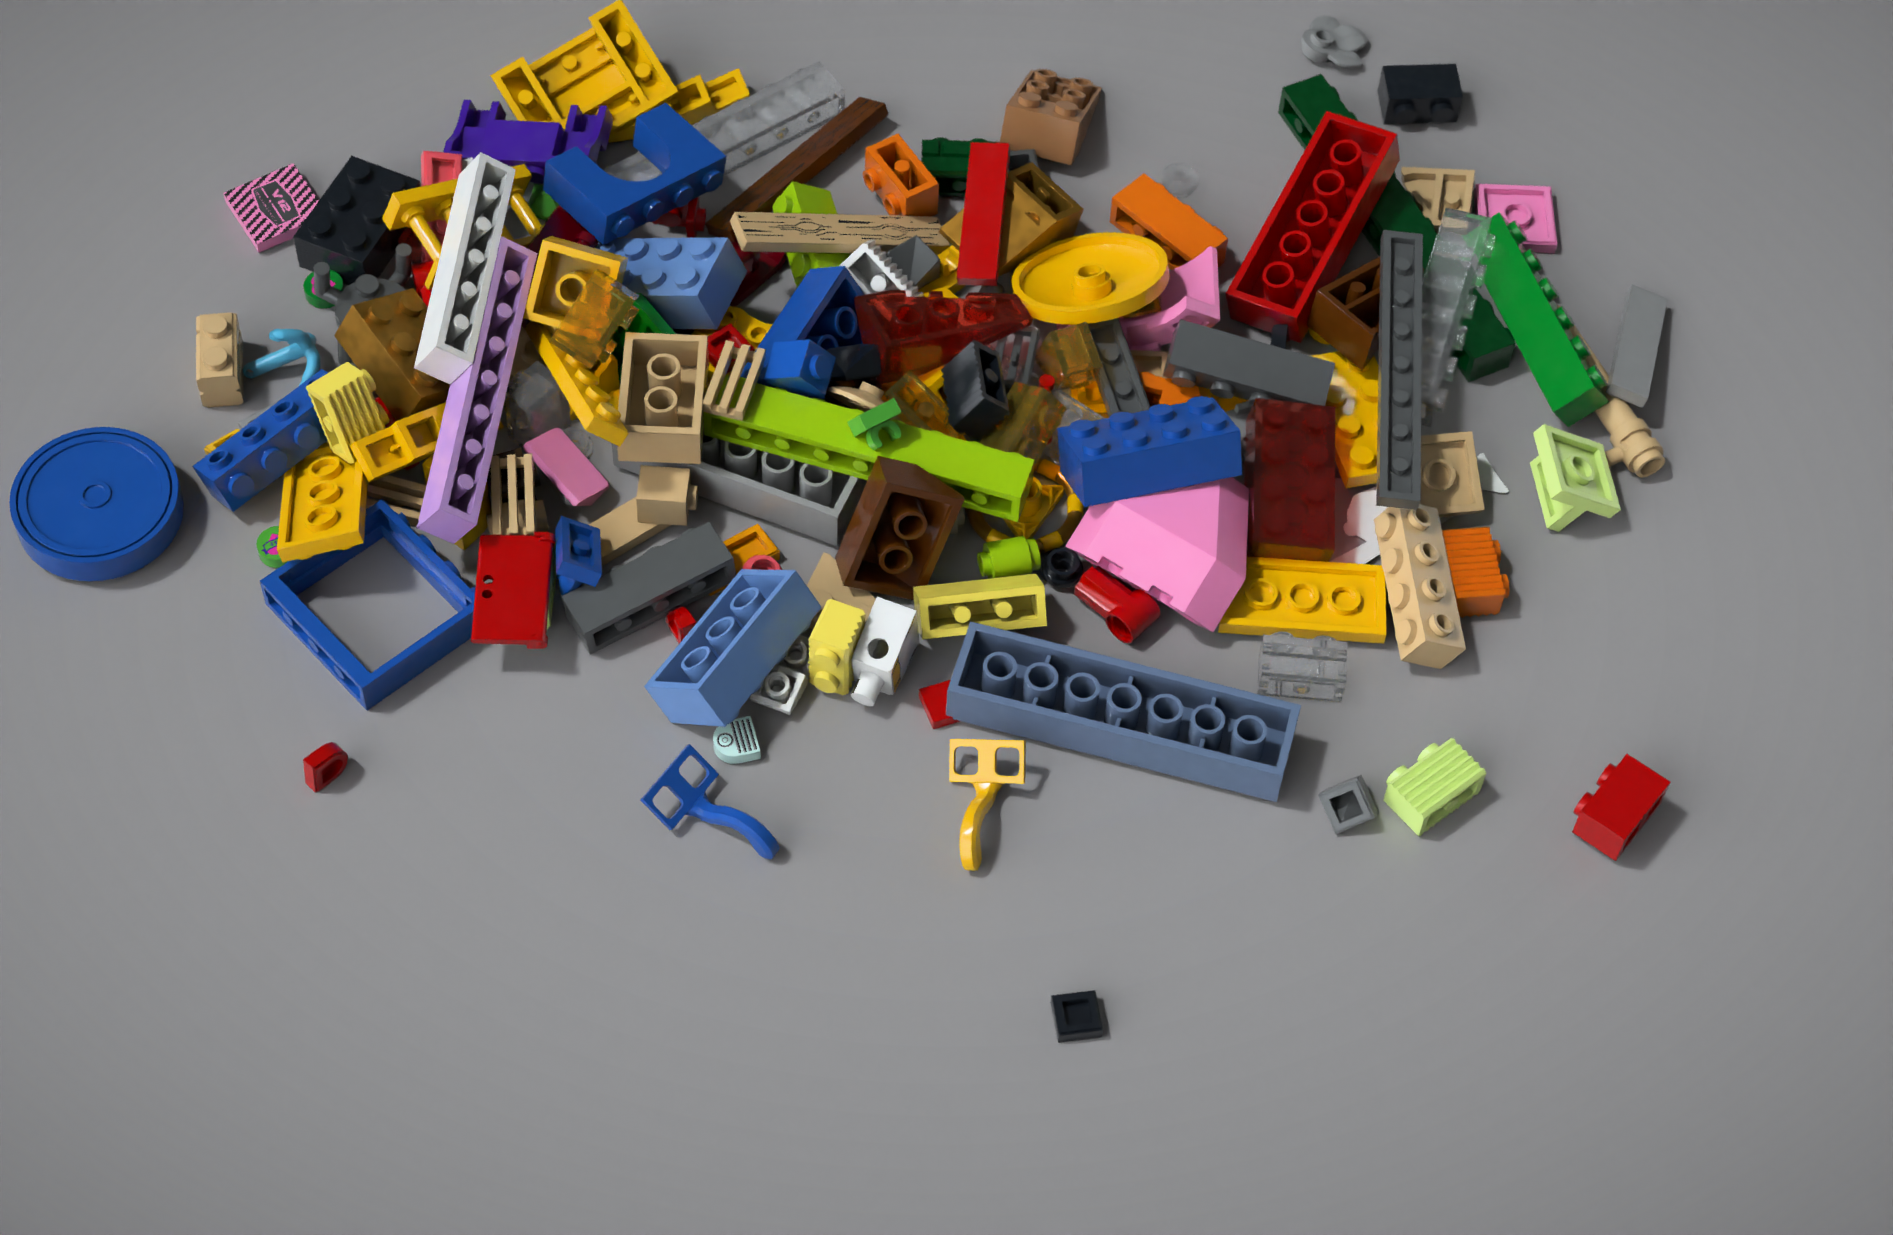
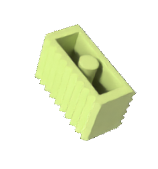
(1434, 785)

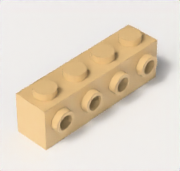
(1419, 586)

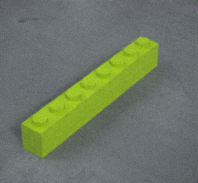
(820, 436)

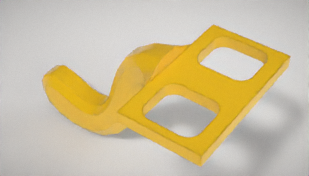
(987, 784)

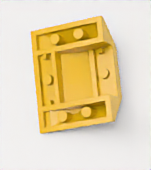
(598, 68)

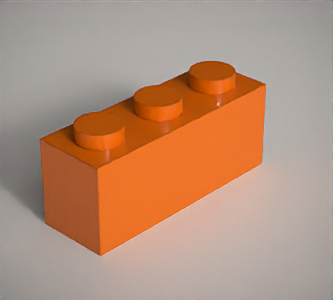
(1154, 213)

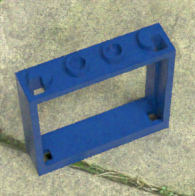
(368, 688)

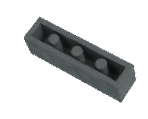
(1244, 367)
(649, 587)

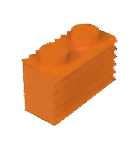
(1475, 571)

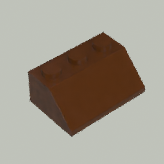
(897, 529)

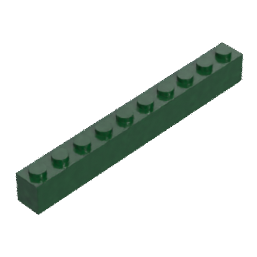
(1487, 342)

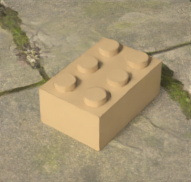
(663, 397)

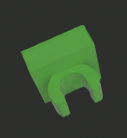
(877, 419)

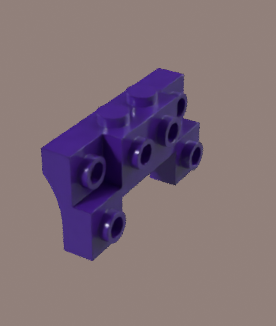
(527, 141)

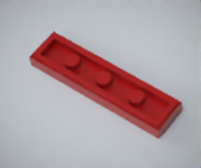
(983, 214)

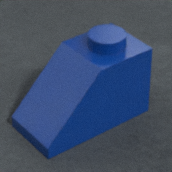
(800, 368)

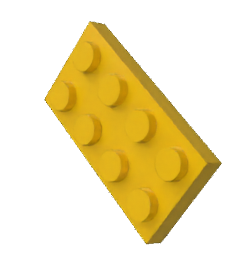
(1356, 418)
(321, 506)
(1309, 600)

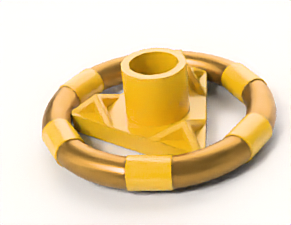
(1037, 508)

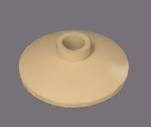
(863, 398)

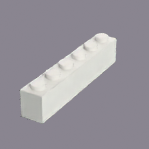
(465, 269)

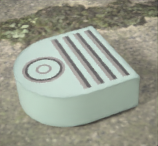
(736, 742)

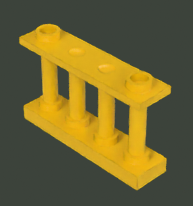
(433, 202)

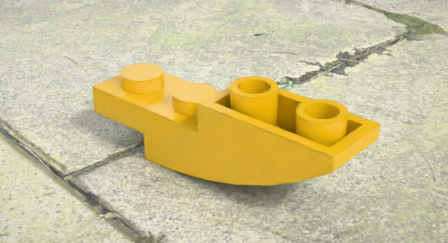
(400, 444)

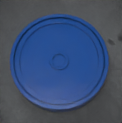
(96, 504)

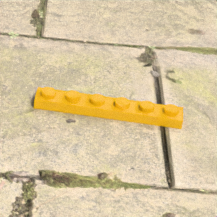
(579, 387)

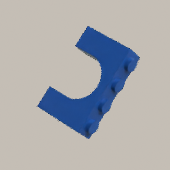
(617, 206)

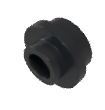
(1064, 559)

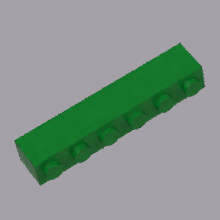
(1540, 326)

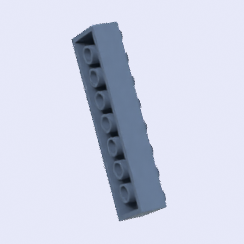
(1122, 711)

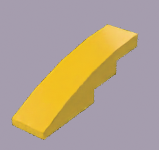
(698, 100)

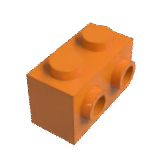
(900, 179)

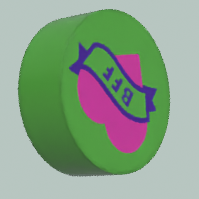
(267, 547)

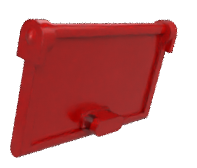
(517, 601)

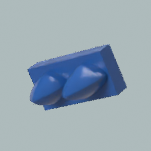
(577, 554)

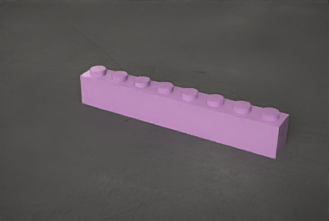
(476, 403)

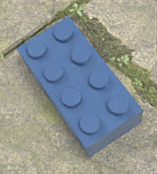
(682, 277)
(733, 647)

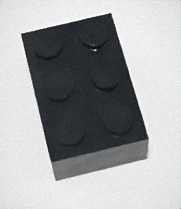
(348, 222)

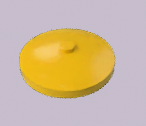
(1091, 278)

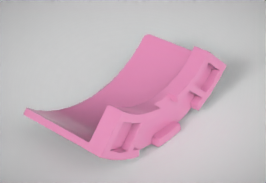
(1189, 296)

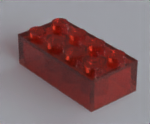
(1290, 480)

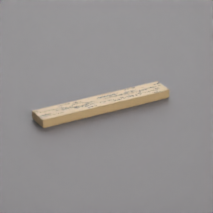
(831, 232)

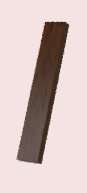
(802, 163)

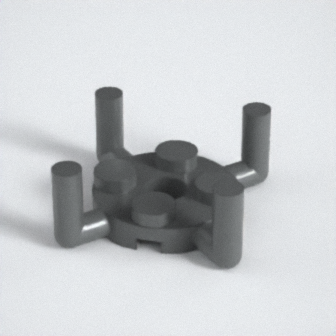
(363, 289)

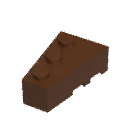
(1348, 313)

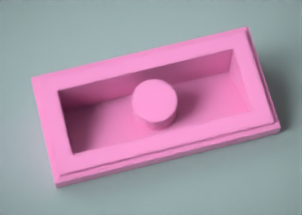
(567, 467)

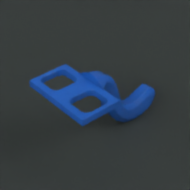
(696, 803)

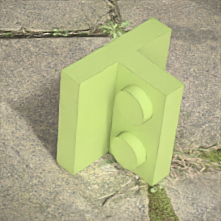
(1571, 477)

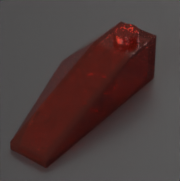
(933, 329)

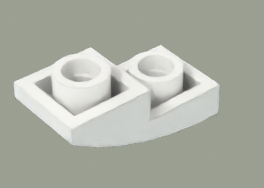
(786, 680)

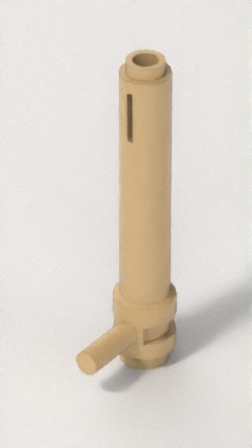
(1628, 433)

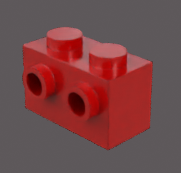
(1620, 806)

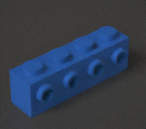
(263, 449)

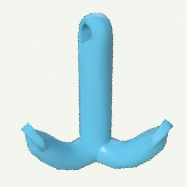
(300, 345)

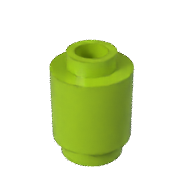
(1009, 557)

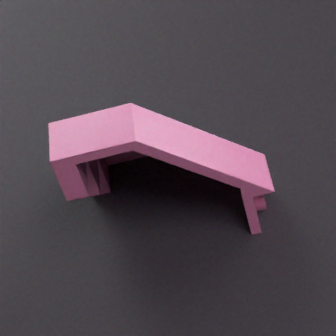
(1174, 545)

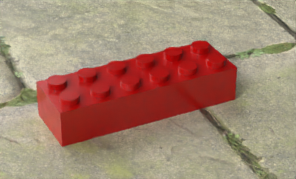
(1313, 224)

